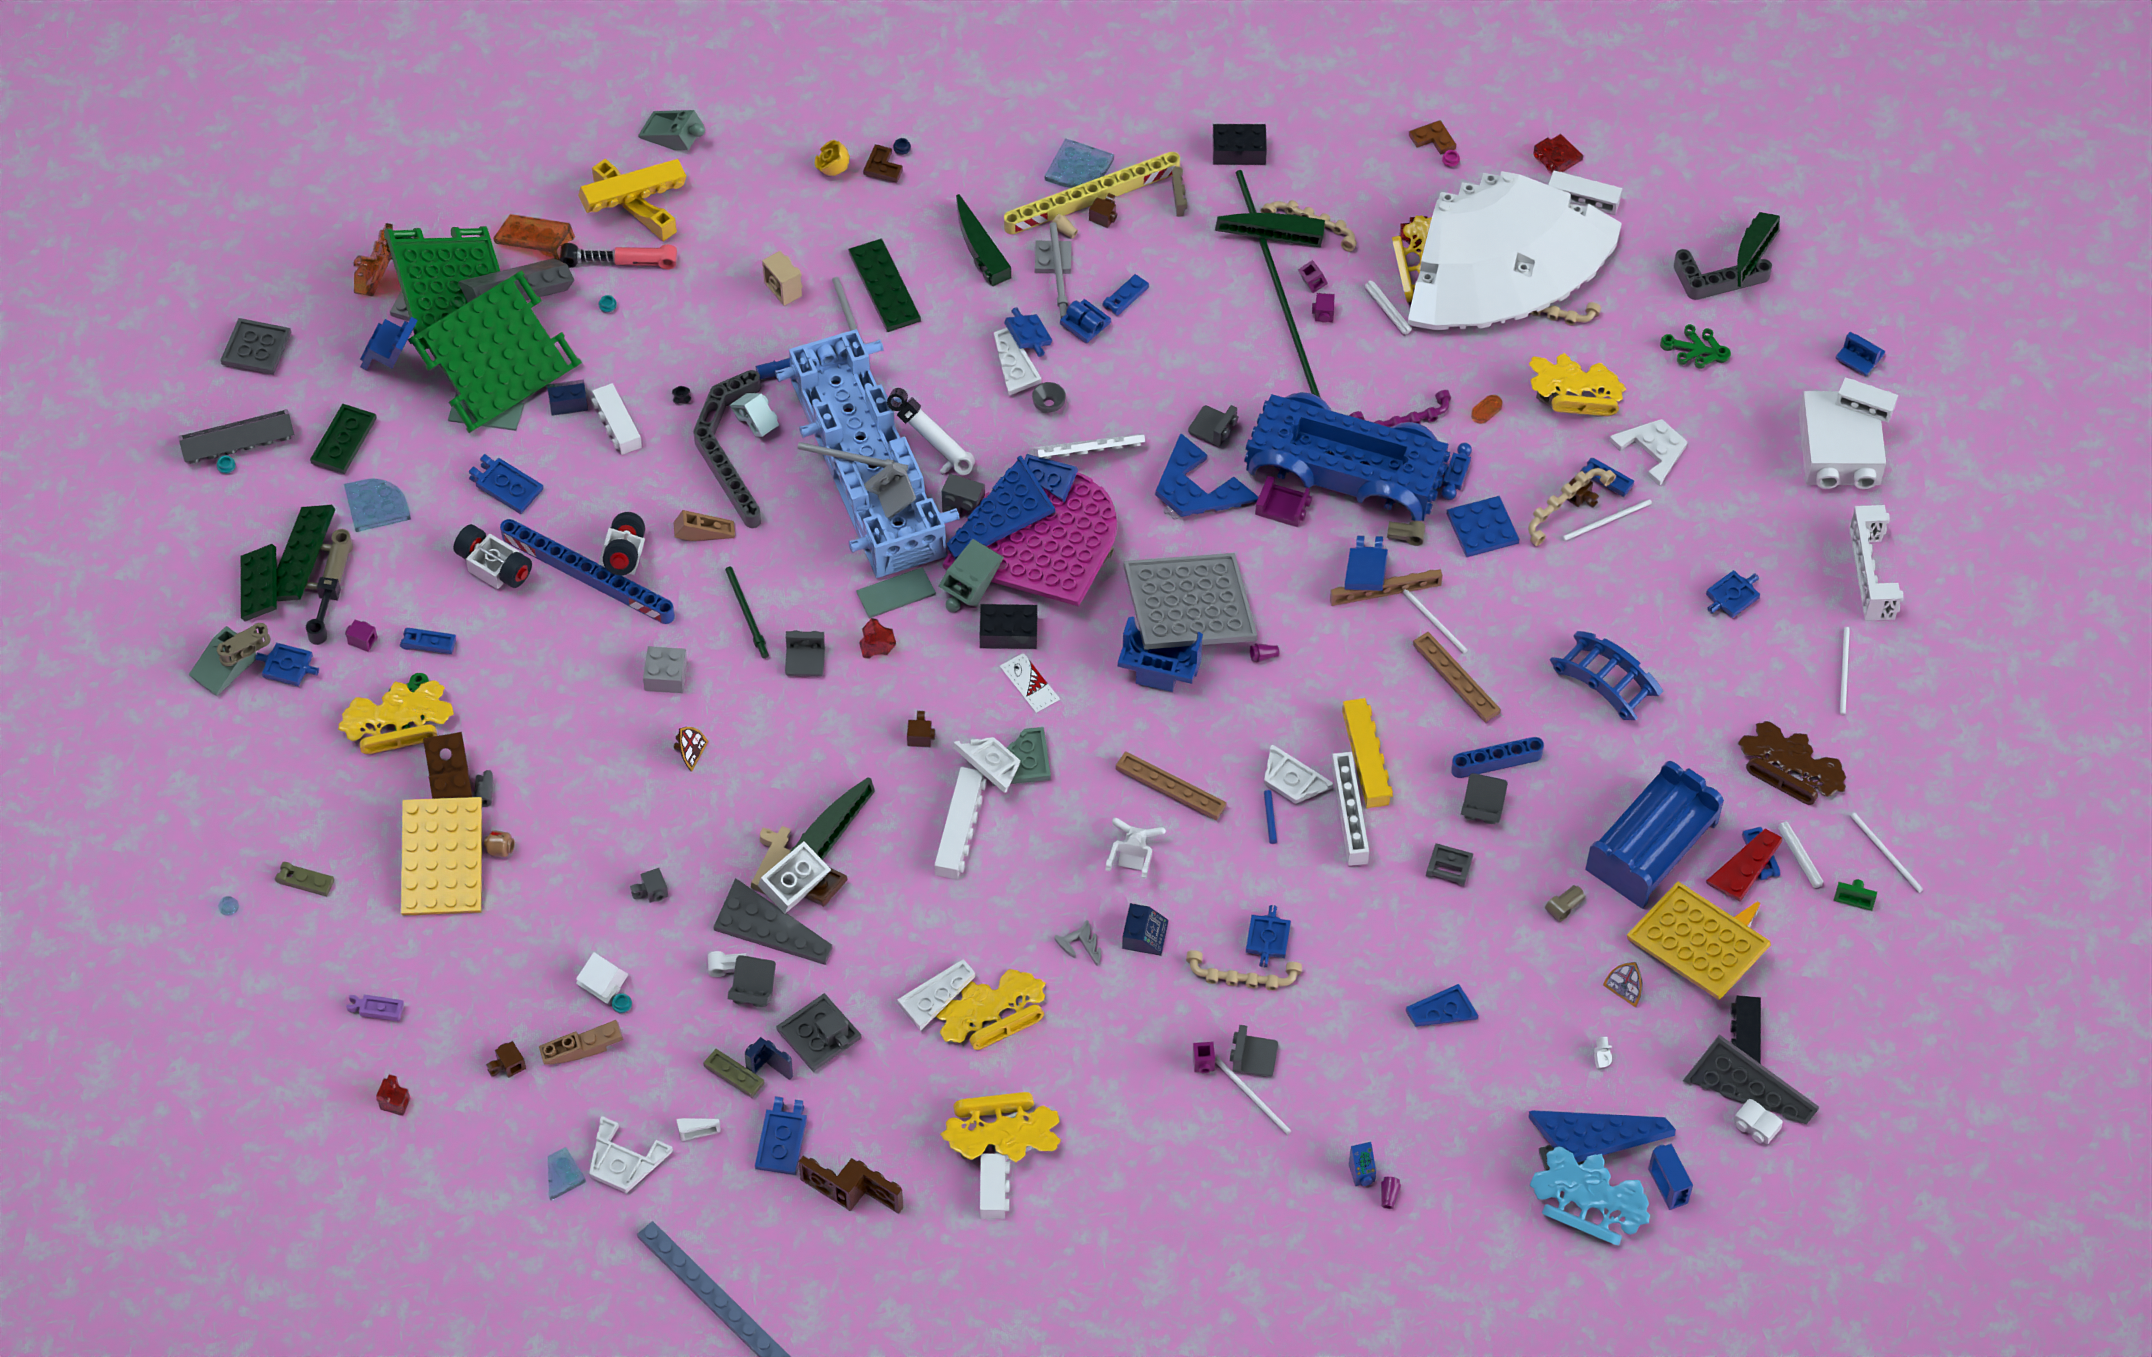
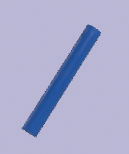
(1270, 817)

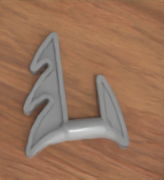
(1083, 935)

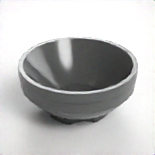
(1048, 391)

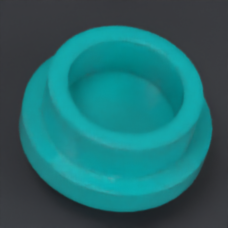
(607, 303)
(225, 464)
(621, 1003)

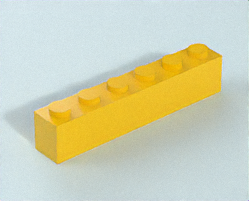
(632, 186)
(1366, 753)

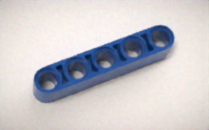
(1506, 753)

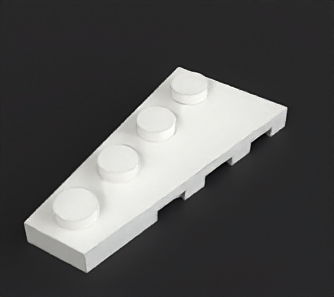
(932, 996)

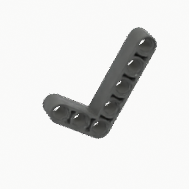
(1716, 282)

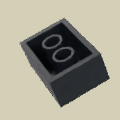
(1239, 144)
(1008, 626)

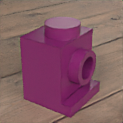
(1313, 276)

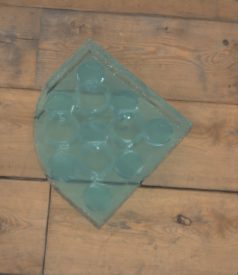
(1078, 164)
(375, 503)

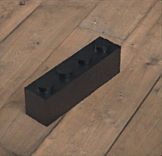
(1747, 1025)

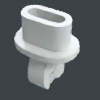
(1602, 1053)

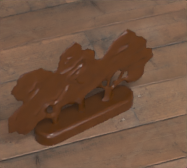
(1791, 754)

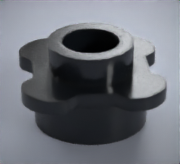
(681, 390)

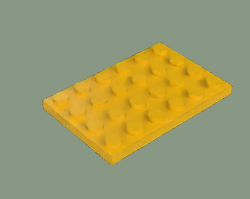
(441, 856)
(1698, 940)

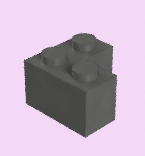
(961, 494)

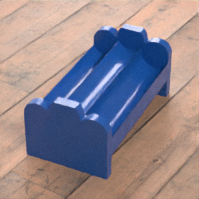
(1655, 833)

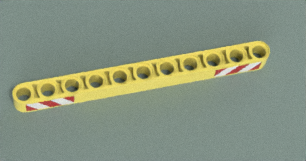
(1085, 194)

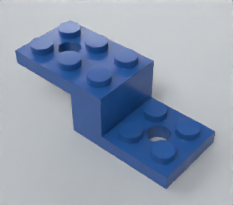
(387, 343)

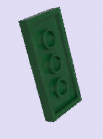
(343, 438)
(258, 582)

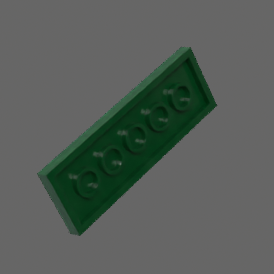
(884, 285)
(302, 551)

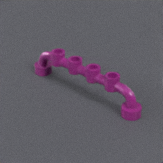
(1442, 397)

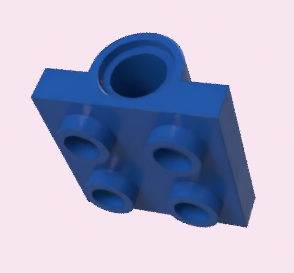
(1084, 320)

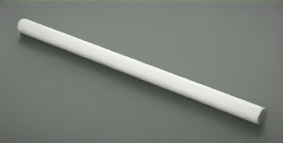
(1606, 520)
(1462, 648)
(1844, 671)
(1887, 853)
(1249, 1092)

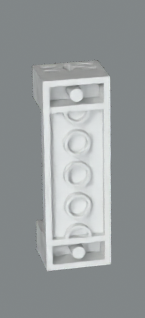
(1878, 600)

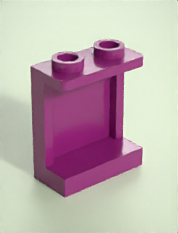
(1282, 503)

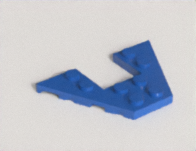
(1187, 497)

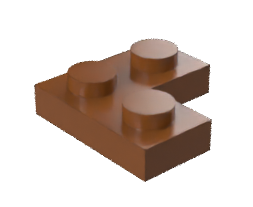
(1433, 133)

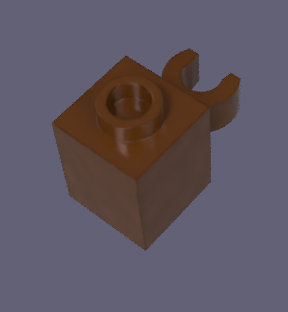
(1103, 211)
(1584, 494)
(920, 731)
(508, 1059)

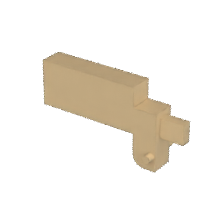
(776, 852)

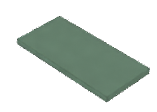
(507, 420)
(895, 592)

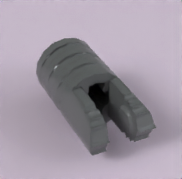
(484, 787)

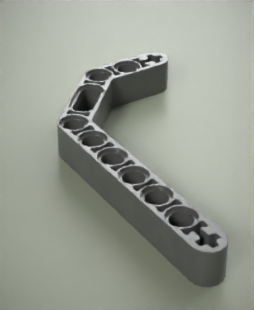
(717, 400)

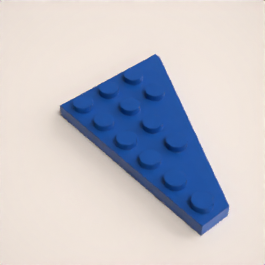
(1010, 506)
(1599, 1133)

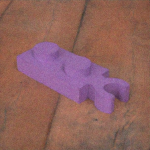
(377, 1007)

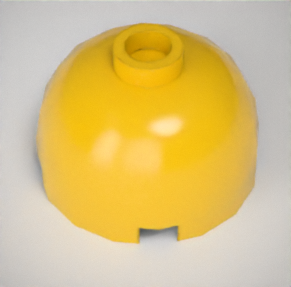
(833, 158)

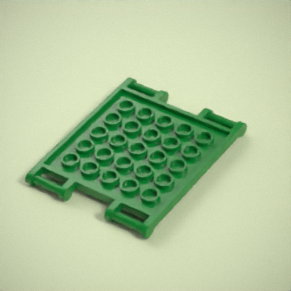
(434, 266)
(494, 351)

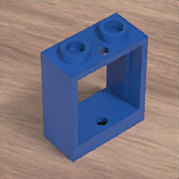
(1670, 1176)

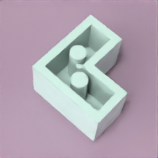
(756, 412)

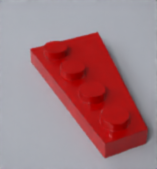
(1743, 868)

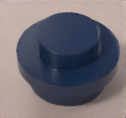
(902, 146)

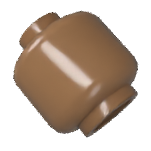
(499, 843)

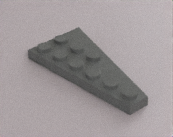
(761, 922)
(1742, 1078)

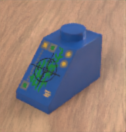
(1362, 1164)

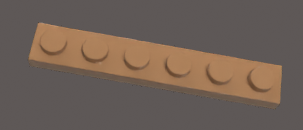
(1391, 586)
(1456, 677)
(1171, 785)

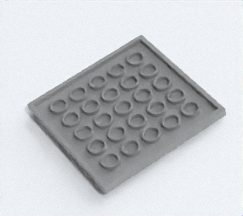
(1189, 596)

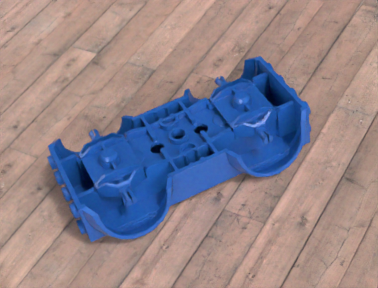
(1301, 428)

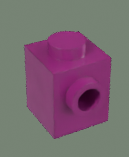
(1324, 307)
(361, 635)
(1203, 1057)

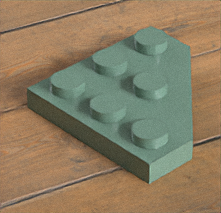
(1032, 751)

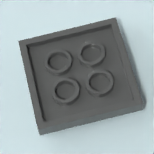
(256, 346)
(802, 1033)

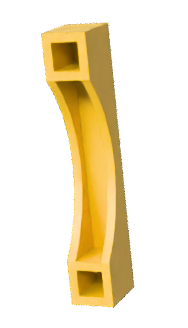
(654, 218)

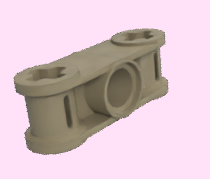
(243, 644)

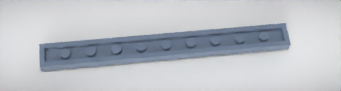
(709, 1292)

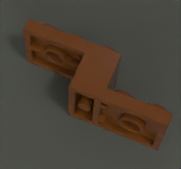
(451, 776)
(851, 1184)

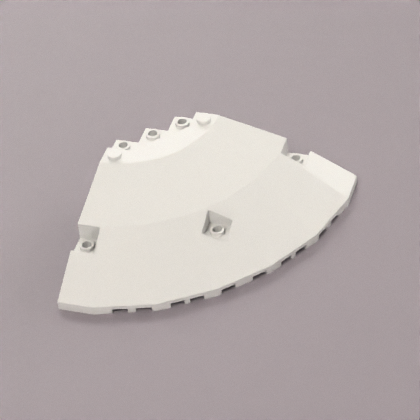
(1506, 252)

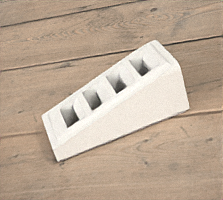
(694, 1128)

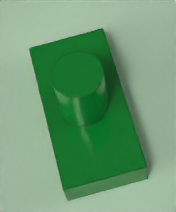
(1855, 895)

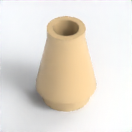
(1065, 226)

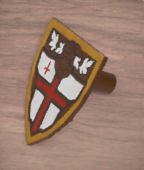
(691, 745)

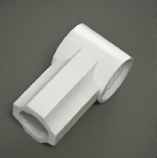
(720, 964)

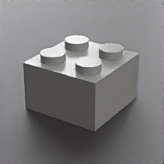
(665, 669)

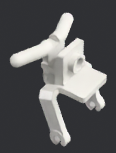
(1133, 848)

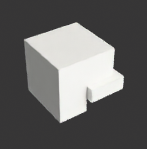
(601, 978)

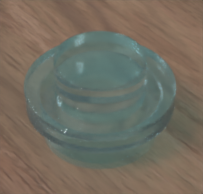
(228, 905)

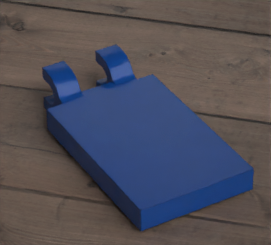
(506, 483)
(1366, 566)
(781, 1138)

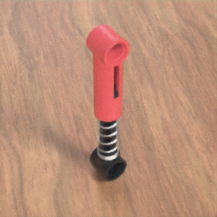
(663, 256)

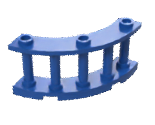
(1617, 656)

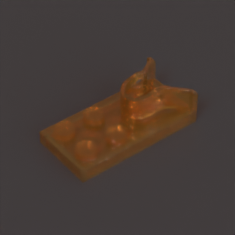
(534, 234)
(373, 266)

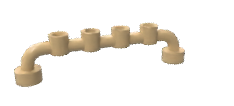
(1338, 228)
(1592, 310)
(1568, 491)
(1232, 977)

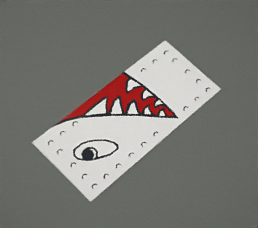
(1030, 682)

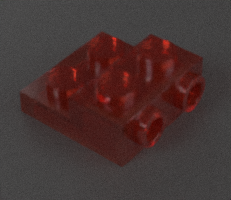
(1557, 153)

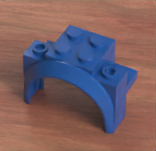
(1159, 666)

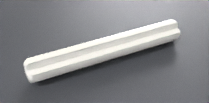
(1388, 308)
(1800, 854)

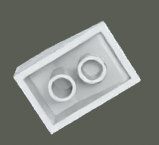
(793, 877)

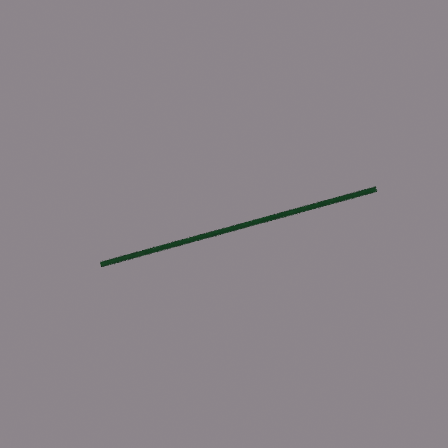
(1280, 292)

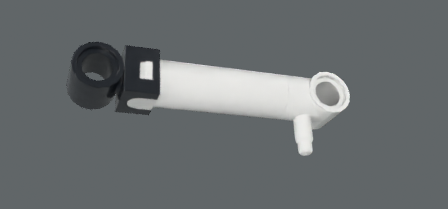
(910, 412)

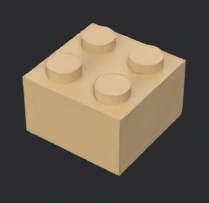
(782, 277)

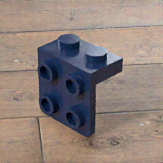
(766, 1052)

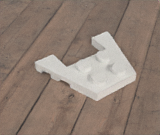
(1658, 441)
(620, 1166)

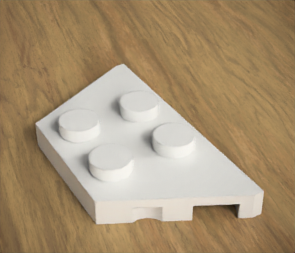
(991, 760)
(1292, 777)

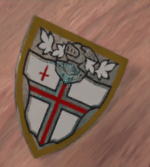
(1626, 982)

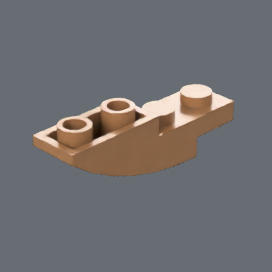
(583, 1045)

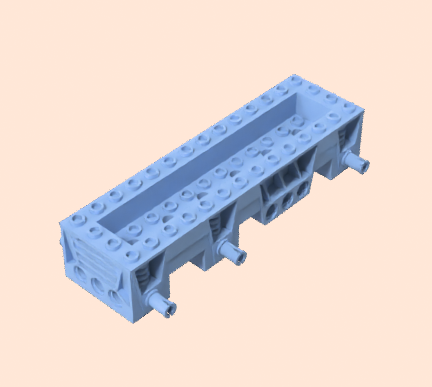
(846, 360)

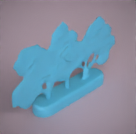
(1589, 1188)

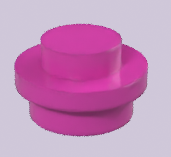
(1451, 158)

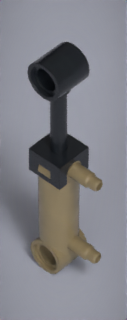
(329, 584)

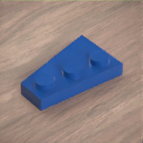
(1052, 475)
(1442, 1008)

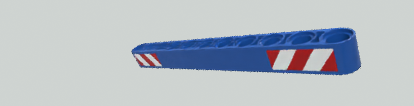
(576, 565)

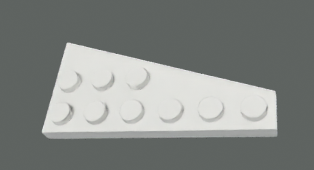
(1083, 446)

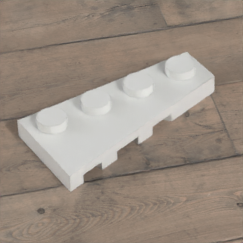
(1015, 364)

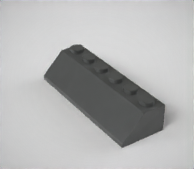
(544, 278)
(235, 436)

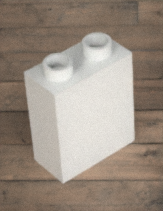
(1839, 443)

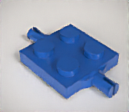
(1028, 331)
(1733, 593)
(287, 664)
(1268, 936)

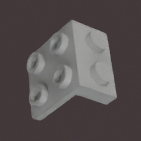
(892, 489)

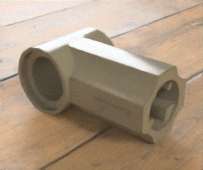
(1411, 532)
(1561, 906)

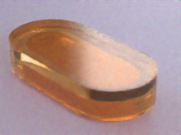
(1486, 409)

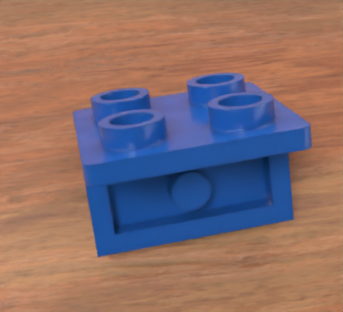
(1859, 354)

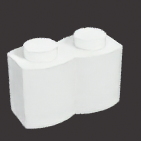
(1758, 1122)

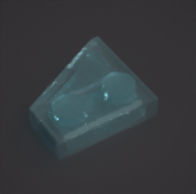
(563, 1174)

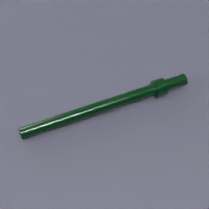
(758, 639)

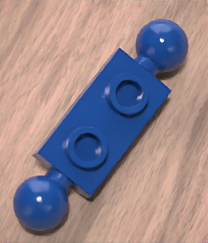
(1456, 471)

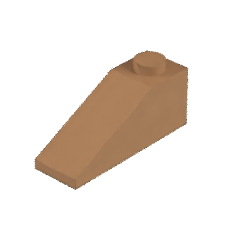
(699, 527)

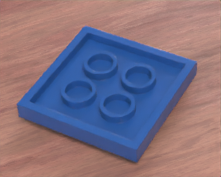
(1482, 526)

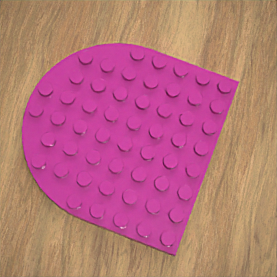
(1061, 551)

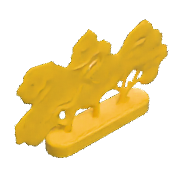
(1418, 227)
(1571, 378)
(398, 708)
(983, 1004)
(1006, 1133)

